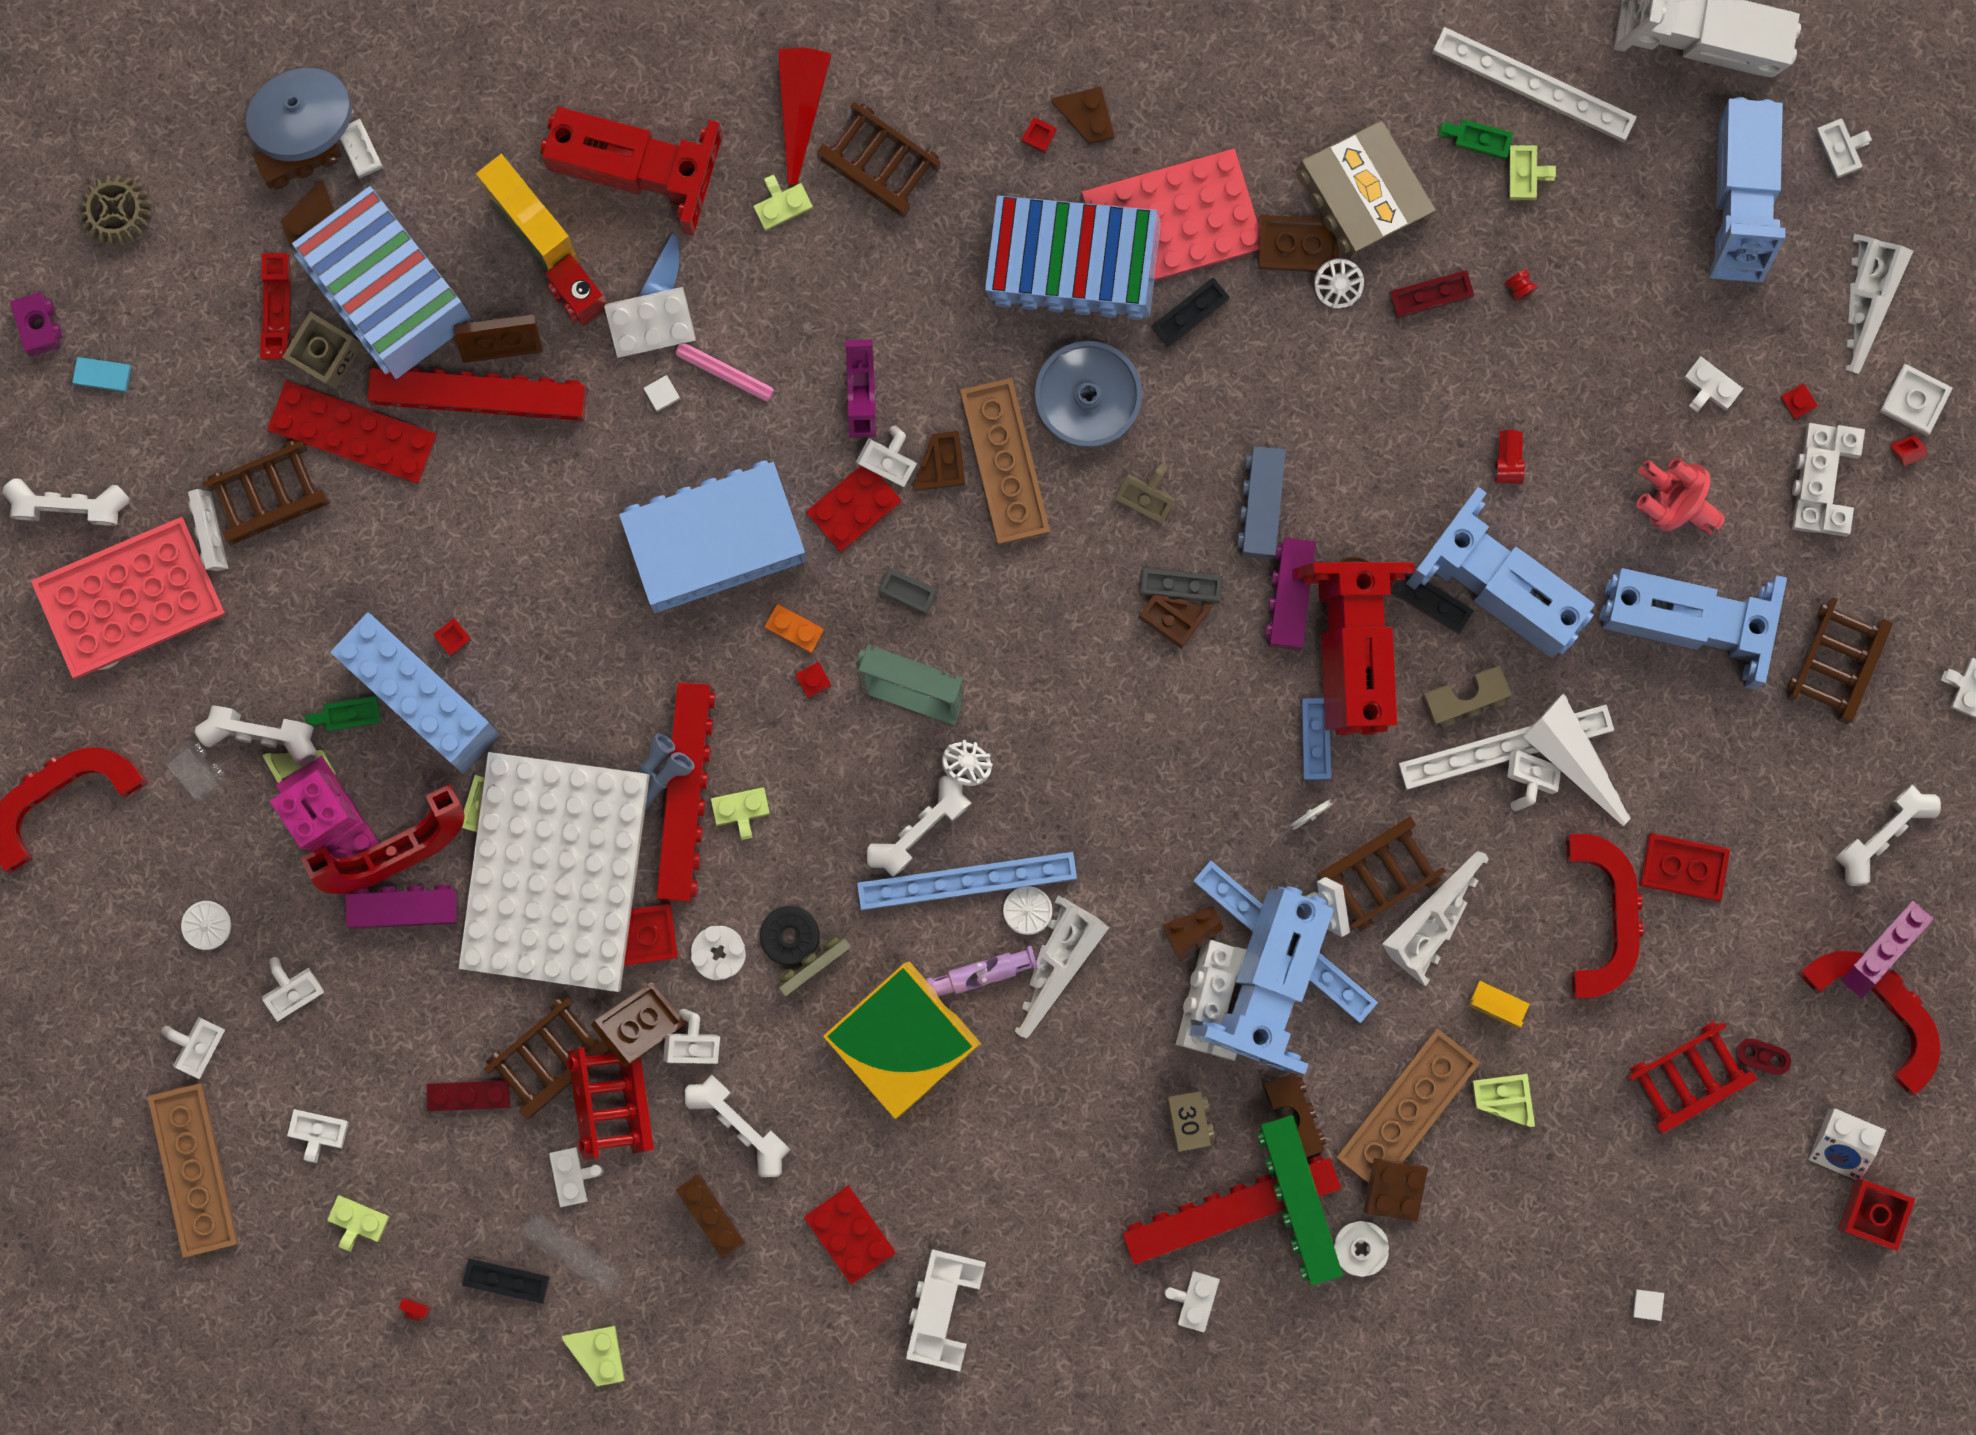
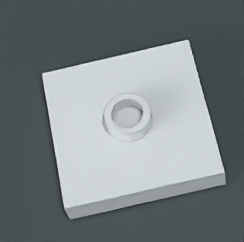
(1916, 399)

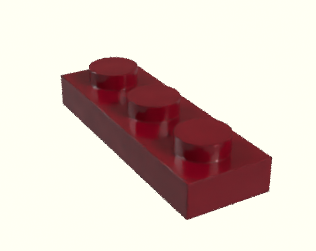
(1431, 294)
(468, 1095)

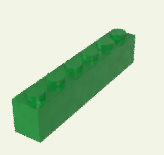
(1300, 1200)

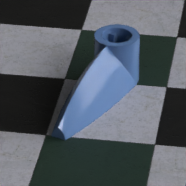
(665, 270)

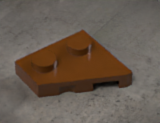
(1174, 618)

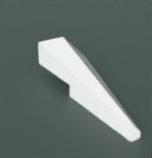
(1878, 276)
(1564, 743)
(1419, 937)
(1058, 961)

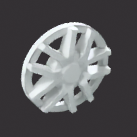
(1339, 283)
(966, 763)

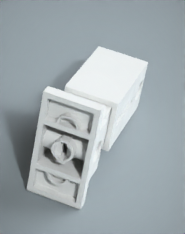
(1714, 32)

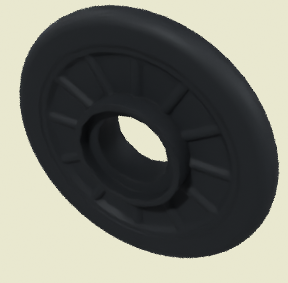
(777, 922)

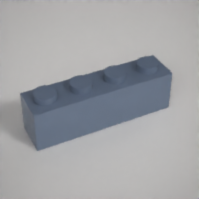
(1263, 502)

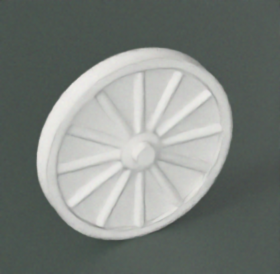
(1311, 814)
(1027, 910)
(206, 925)

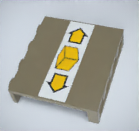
(1364, 189)

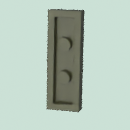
(812, 964)

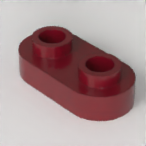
(1762, 1056)

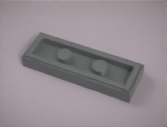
(1181, 585)

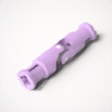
(1001, 968)

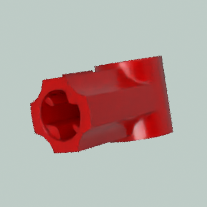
(1509, 461)

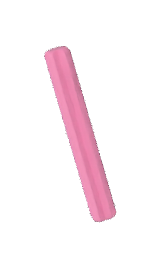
(724, 371)

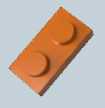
(794, 628)

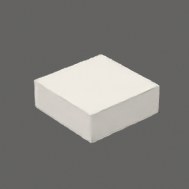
(661, 393)
(1648, 1305)

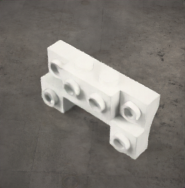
(1818, 476)
(1210, 994)
(935, 1308)

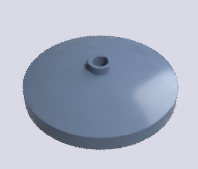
(299, 114)
(1094, 370)

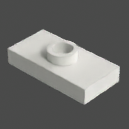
(360, 149)

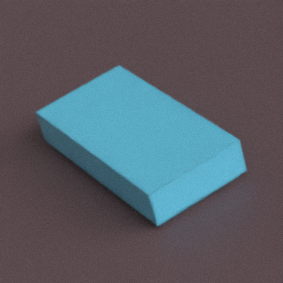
(101, 374)

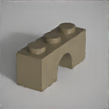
(1446, 707)

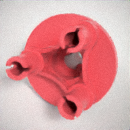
(1679, 497)

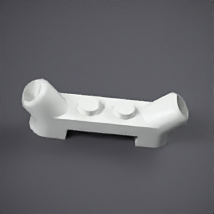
(100, 511)
(227, 722)
(1857, 855)
(895, 856)
(713, 1096)

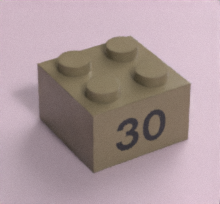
(322, 350)
(1189, 1121)

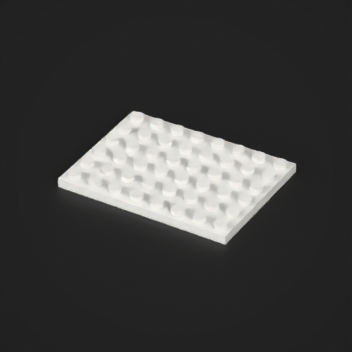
(554, 871)

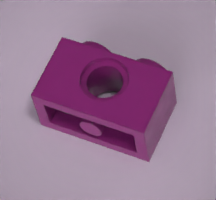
(26, 312)

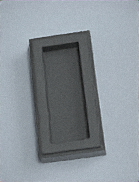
(907, 591)

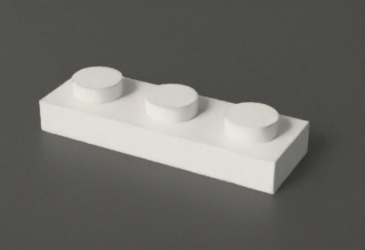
(207, 530)

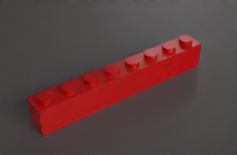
(479, 394)
(684, 794)
(1218, 1214)

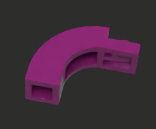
(861, 388)

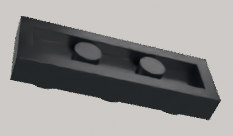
(1190, 312)
(1434, 604)
(506, 1281)

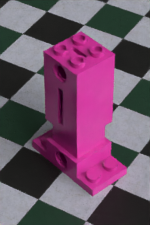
(322, 812)

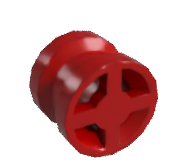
(1520, 285)

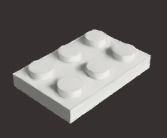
(650, 322)

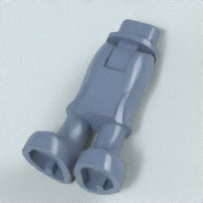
(676, 765)

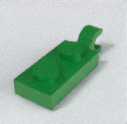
(1478, 138)
(347, 714)

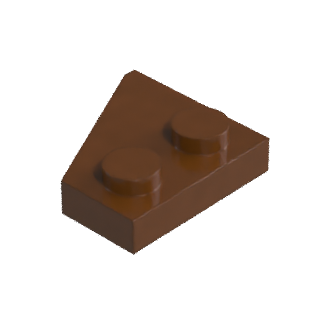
(1087, 114)
(307, 213)
(942, 463)
(1192, 930)

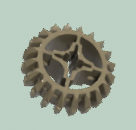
(107, 217)

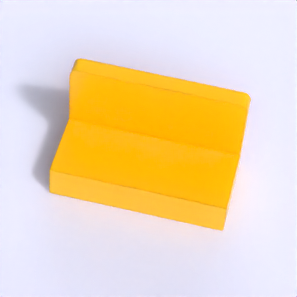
(1498, 1005)

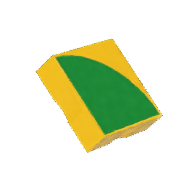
(525, 213)
(902, 1040)

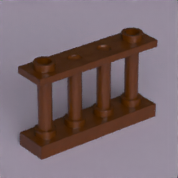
(855, 170)
(262, 519)
(1855, 682)
(1380, 848)
(552, 1084)

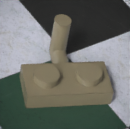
(1146, 497)

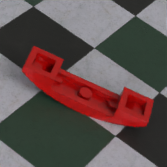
(276, 305)

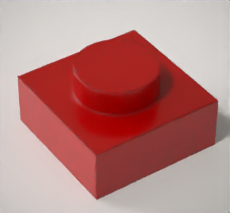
(1039, 135)
(1798, 401)
(1909, 450)
(452, 637)
(813, 680)
(413, 1309)

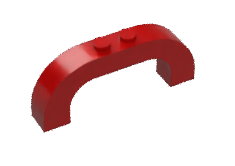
(48, 781)
(392, 856)
(1625, 907)
(1904, 1006)

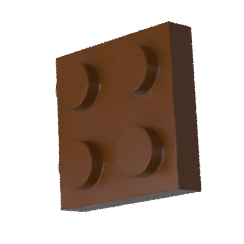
(1395, 1189)

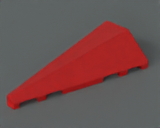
(802, 82)

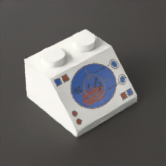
(1846, 1144)

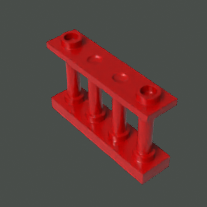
(1690, 1104)
(635, 1107)

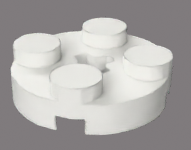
(733, 948)
(1376, 1248)

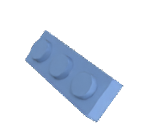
(1315, 741)

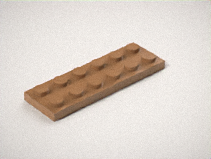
(1005, 461)
(1410, 1105)
(193, 1170)

